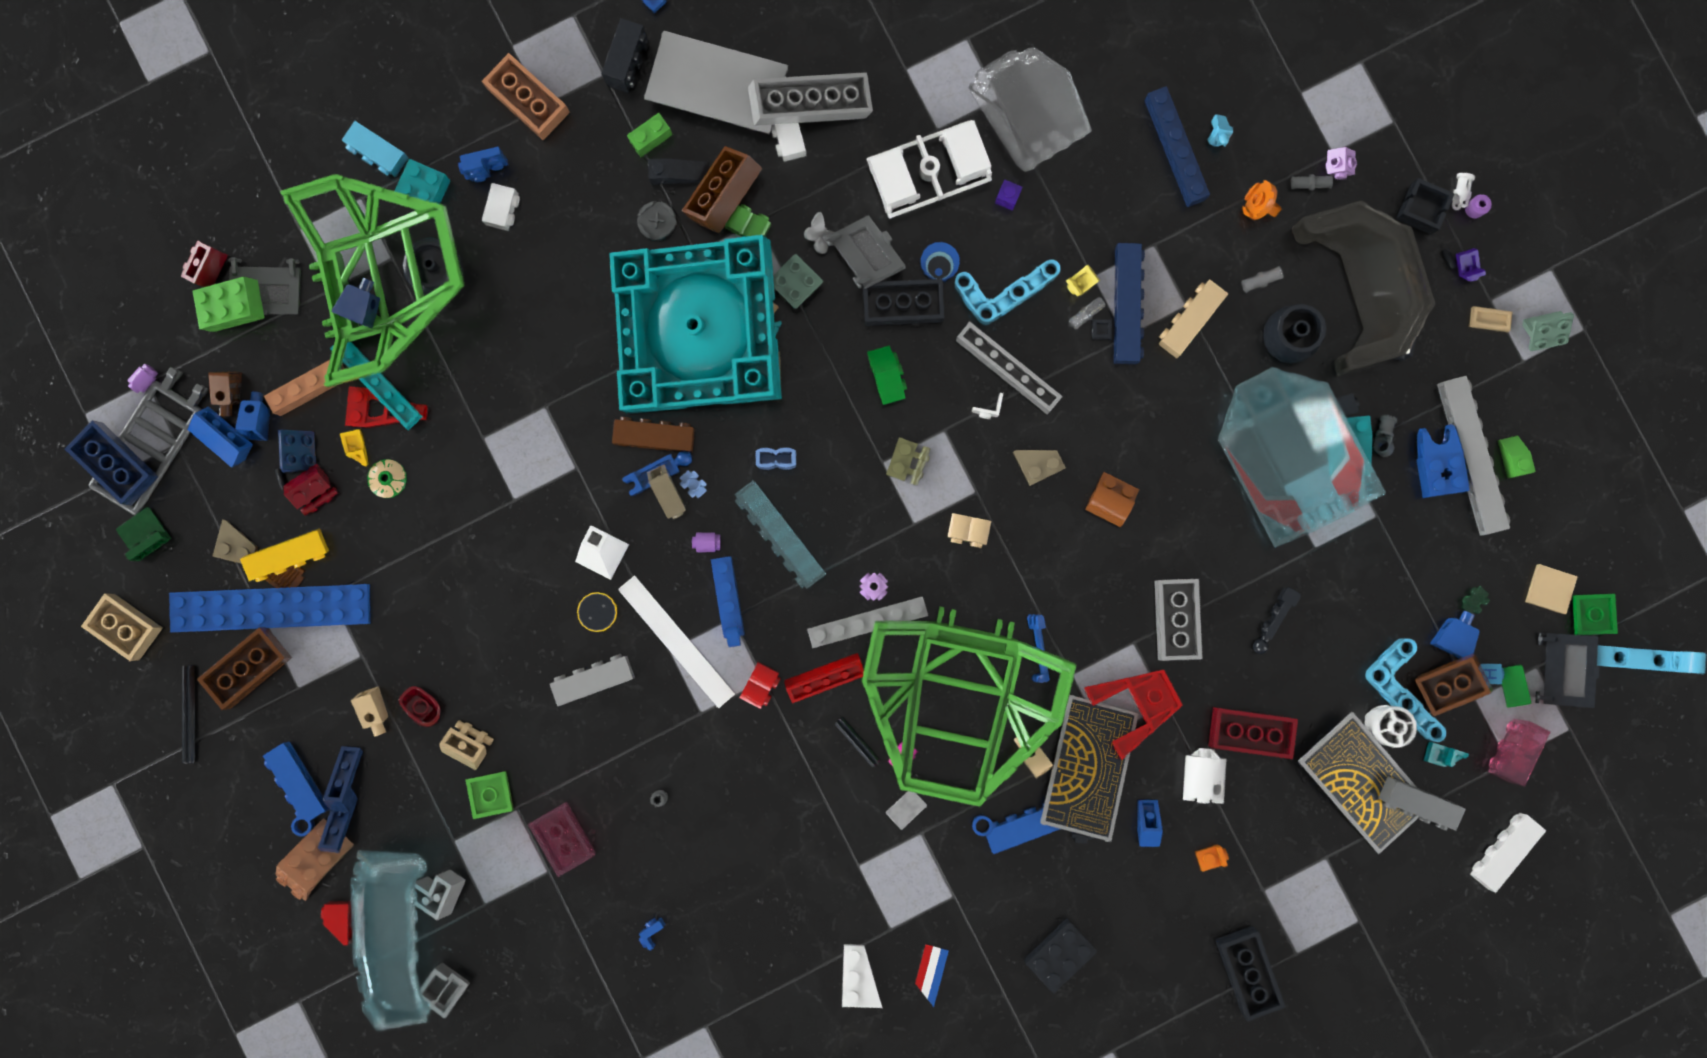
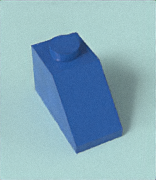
(1149, 823)

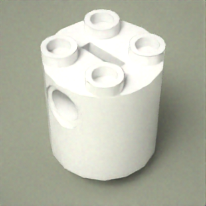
(1391, 725)
(1204, 776)

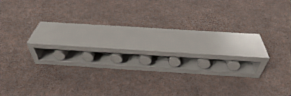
(1483, 483)

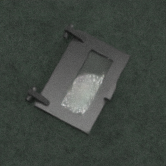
(866, 251)
(277, 286)

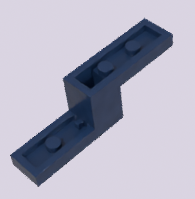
(340, 799)

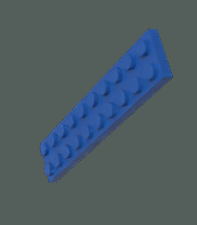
(269, 608)

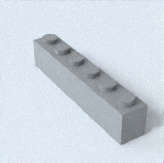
(1008, 368)
(865, 622)

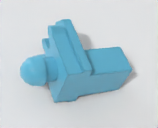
(1221, 131)

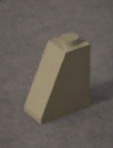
(666, 492)

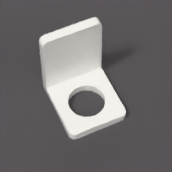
(983, 413)

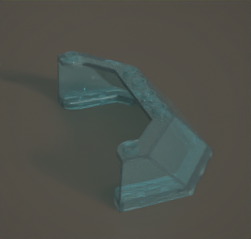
(387, 937)

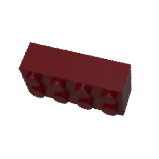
(1253, 733)

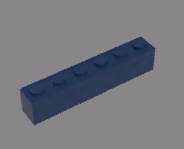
(1176, 146)
(1128, 303)

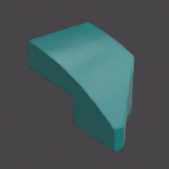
(1443, 755)

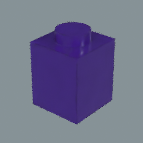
(1008, 194)

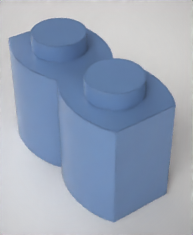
(782, 458)

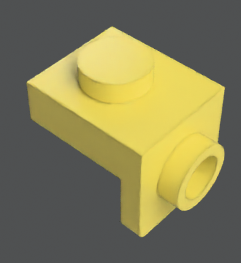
(1082, 281)

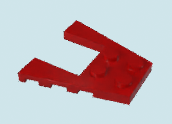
(1153, 697)

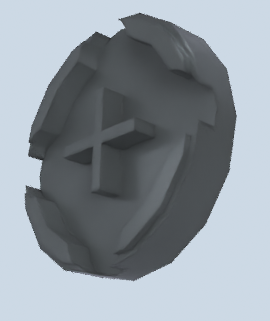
(656, 221)

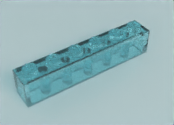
(780, 534)

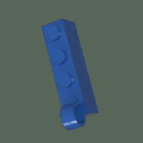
(728, 600)
(297, 785)
(1014, 830)

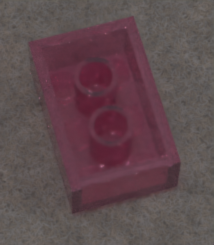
(1518, 751)
(562, 839)

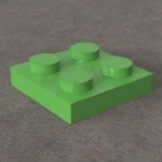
(489, 795)

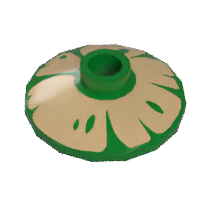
(396, 478)

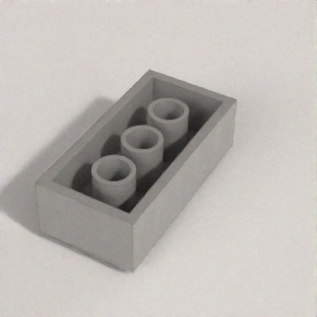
(1178, 619)

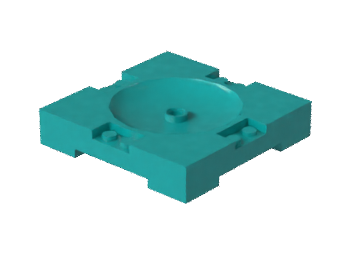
(731, 350)

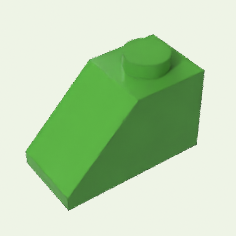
(1516, 457)

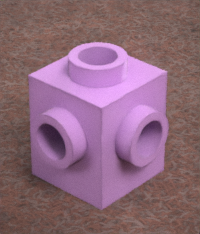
(1341, 163)
(866, 591)

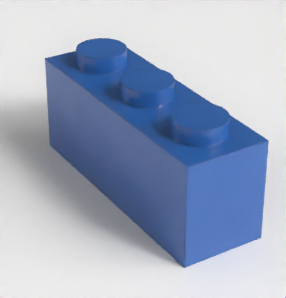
(220, 436)

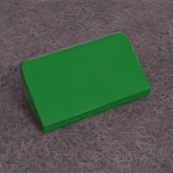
(1515, 686)

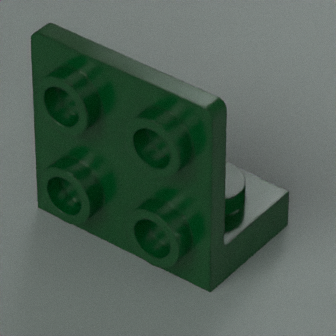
(142, 534)

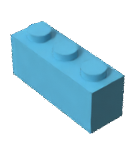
(374, 149)

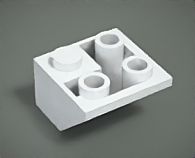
(601, 552)

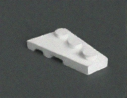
(858, 980)

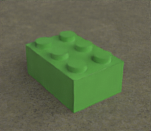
(228, 304)

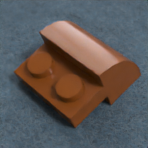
(1112, 499)

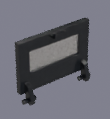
(1570, 670)

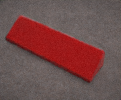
(824, 678)

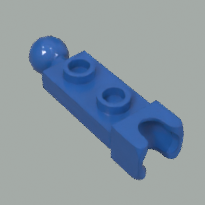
(640, 477)

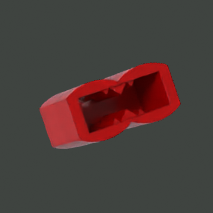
(759, 685)

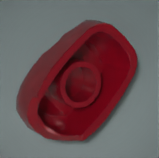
(420, 706)

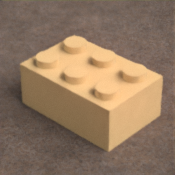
(121, 627)

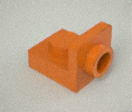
(1212, 857)

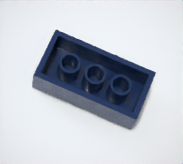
(111, 463)

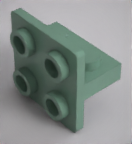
(796, 281)
(1548, 330)

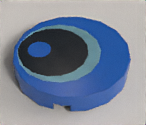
(940, 261)

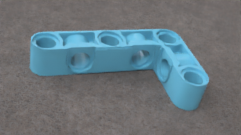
(1006, 301)
(1644, 659)
(1394, 693)

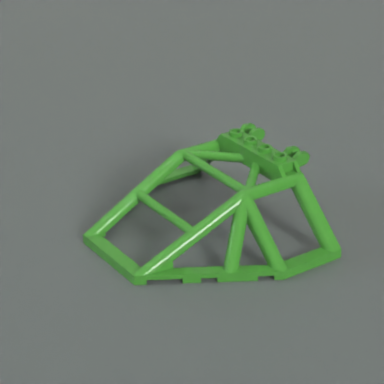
(336, 276)
(1009, 705)

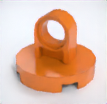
(1261, 201)

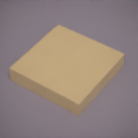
(1551, 589)

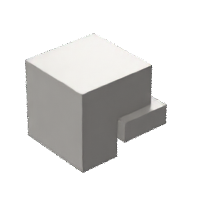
(443, 989)

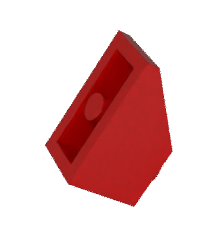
(338, 920)

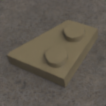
(1038, 464)
(232, 543)

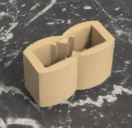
(969, 529)

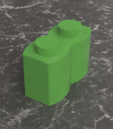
(746, 223)

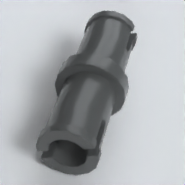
(1311, 182)
(654, 798)

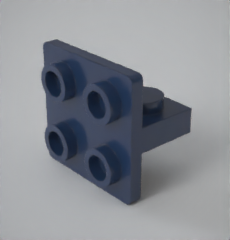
(296, 450)

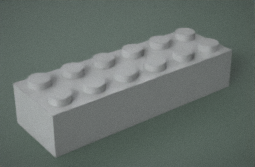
(810, 98)

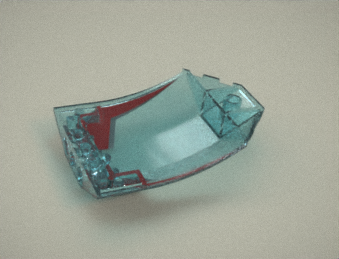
(1295, 454)

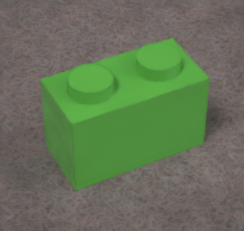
(649, 134)

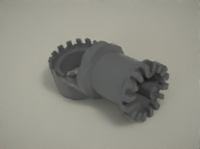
(1385, 435)

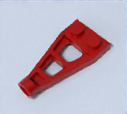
(358, 410)

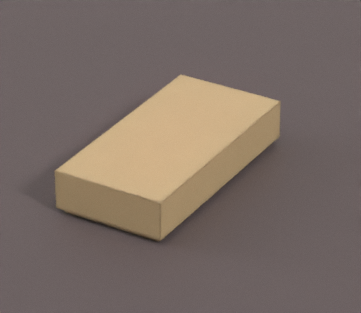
(1490, 319)

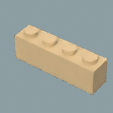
(1193, 318)

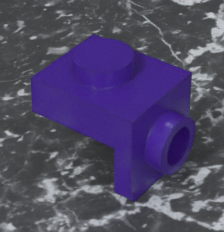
(1469, 265)

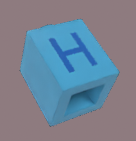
(1493, 672)

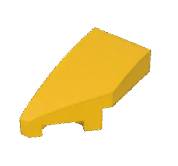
(355, 446)

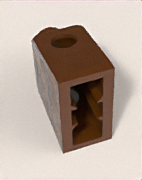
(225, 390)

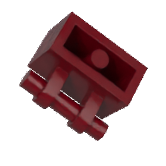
(203, 264)
(308, 486)

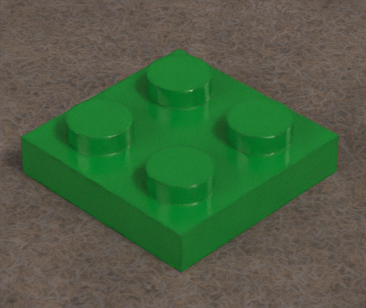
(1595, 614)

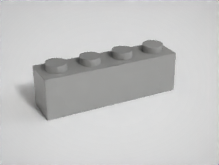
(591, 681)

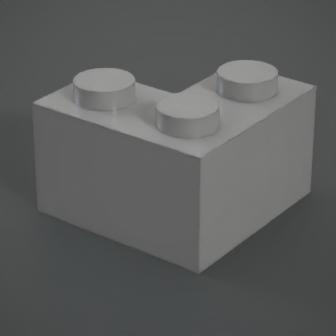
(438, 895)

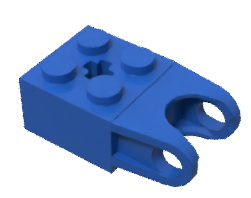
(1439, 459)

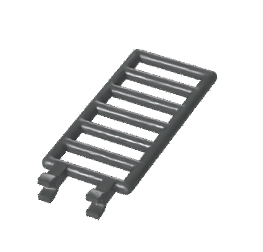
(191, 404)

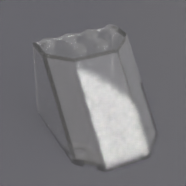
(1030, 105)

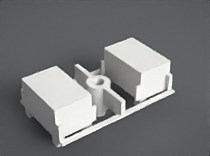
(965, 153)

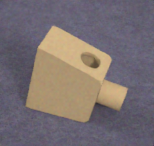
(370, 703)
(1037, 764)

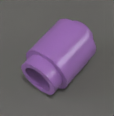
(1478, 206)
(142, 378)
(706, 542)

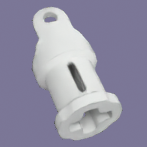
(1462, 191)

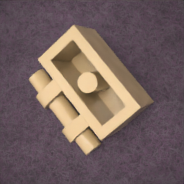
(463, 748)

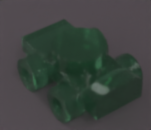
(1473, 602)

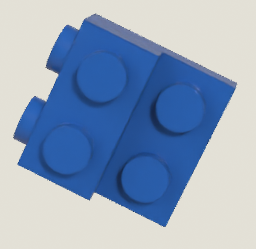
(477, 164)

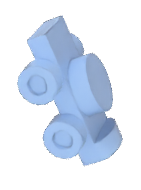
(696, 487)

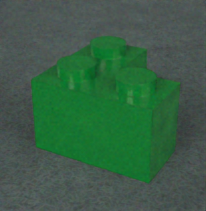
(887, 374)

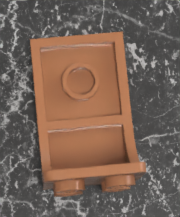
(307, 864)

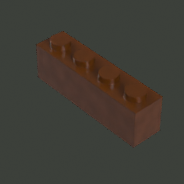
(652, 435)

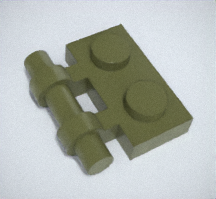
(902, 459)

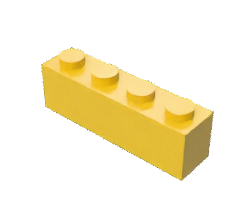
(283, 555)

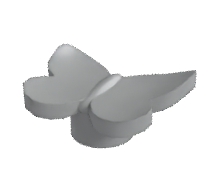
(816, 232)

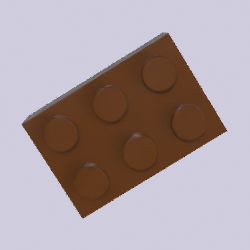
(1454, 684)

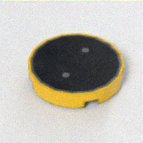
(597, 612)

